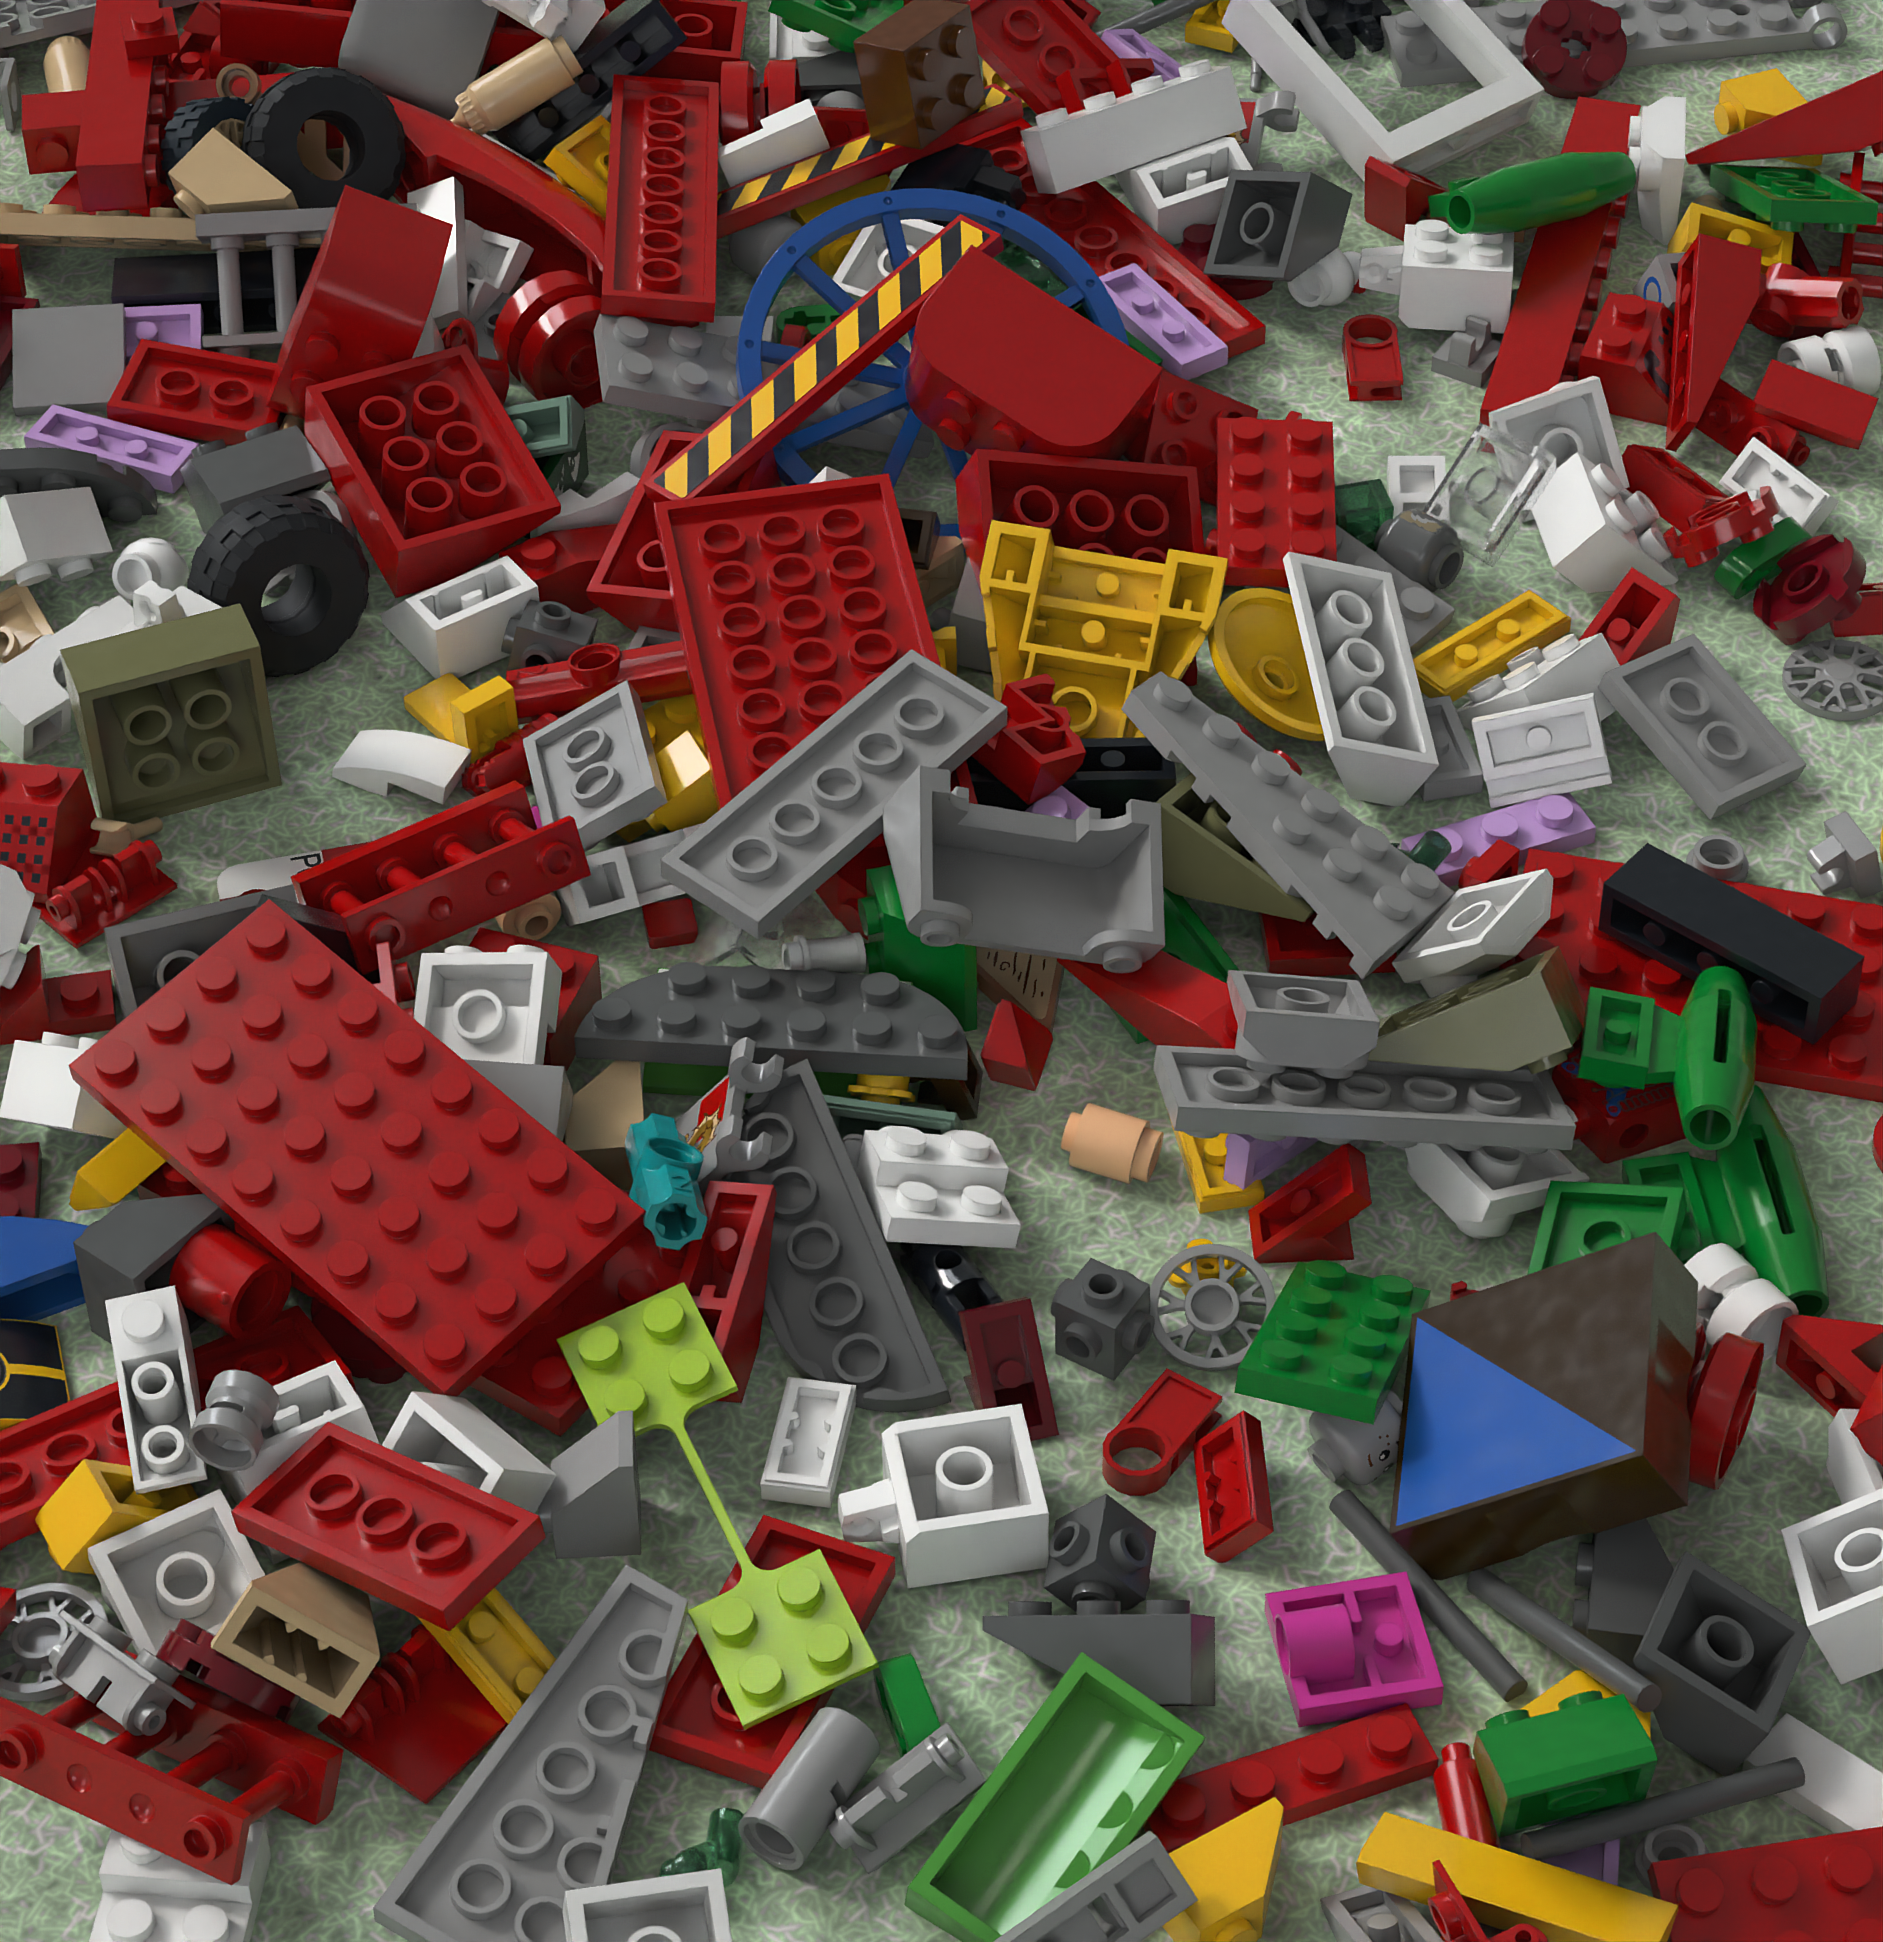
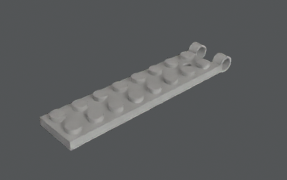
(1653, 29)

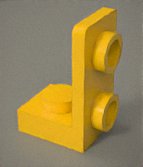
(464, 715)

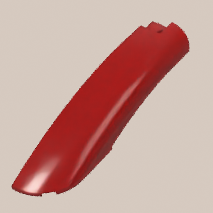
(506, 196)

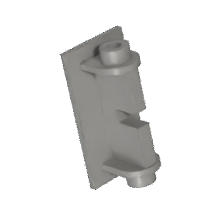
(139, 1686)
(907, 1799)

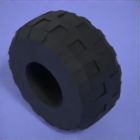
(350, 105)
(328, 585)

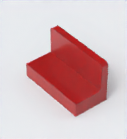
(1814, 404)

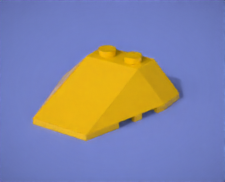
(1092, 621)

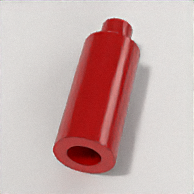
(1462, 1796)

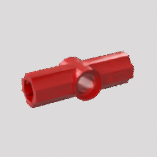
(1805, 300)
(563, 686)

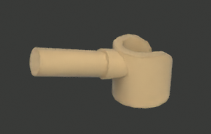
(118, 835)

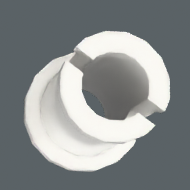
(832, 954)

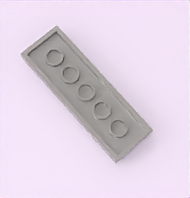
(696, 378)
(830, 793)
(1385, 1102)

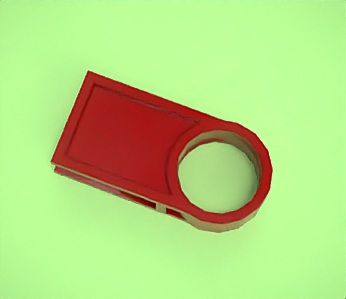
(1376, 368)
(1165, 1421)

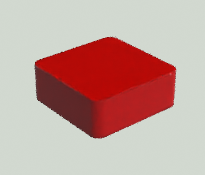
(670, 923)

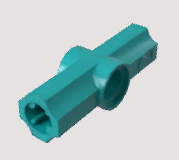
(666, 1181)

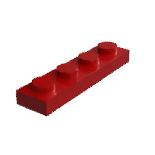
(1302, 1774)

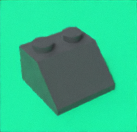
(1275, 225)
(263, 465)
(136, 1250)
(1719, 1664)

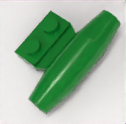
(1534, 192)
(1702, 1051)
(1749, 1201)

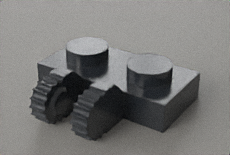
(1344, 19)

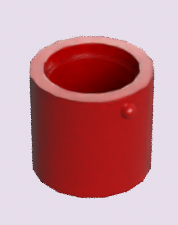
(230, 1281)

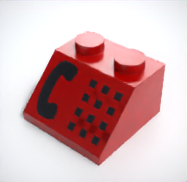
(1631, 357)
(43, 823)

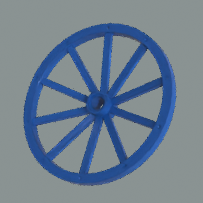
(889, 209)

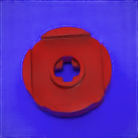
(1721, 523)

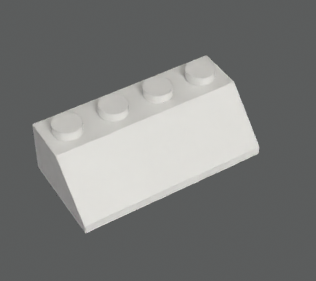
(1362, 678)

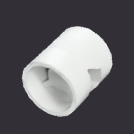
(1840, 356)
(1736, 1300)

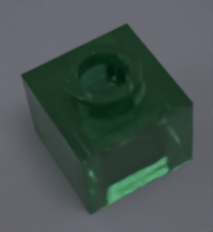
(1362, 509)

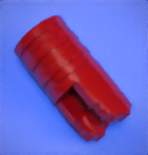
(505, 762)

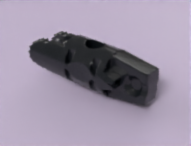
(948, 1281)

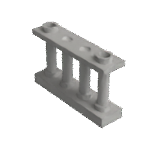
(282, 233)

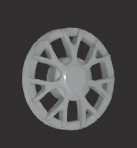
(1835, 679)
(1209, 1305)
(38, 1634)

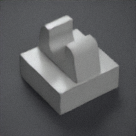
(1468, 354)
(1845, 859)

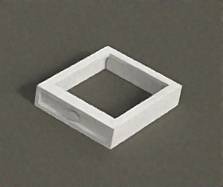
(1352, 130)

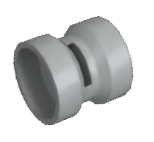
(232, 1425)

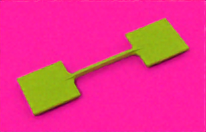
(780, 1629)

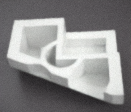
(783, 140)
(491, 266)

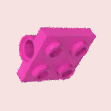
(1353, 1648)

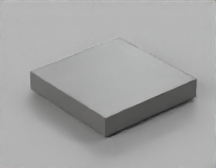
(67, 357)

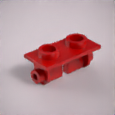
(1733, 424)

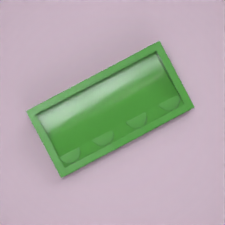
(1054, 1805)

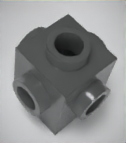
(546, 634)
(1102, 1318)
(1100, 1555)

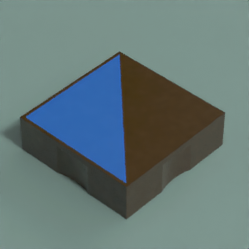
(1546, 1408)

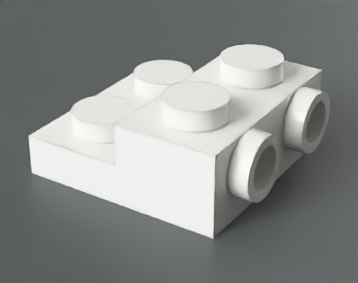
(490, 1001)
(937, 1187)
(168, 1901)

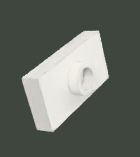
(1793, 490)
(808, 1442)

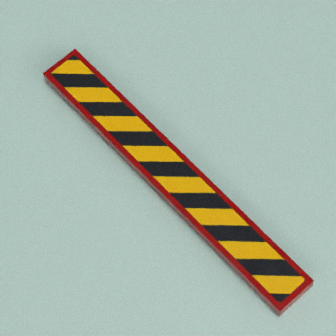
(847, 166)
(817, 369)

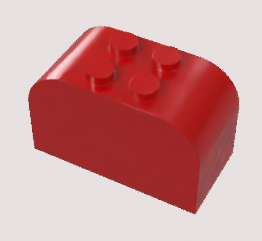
(361, 297)
(1021, 370)

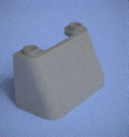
(419, 48)
(1026, 877)

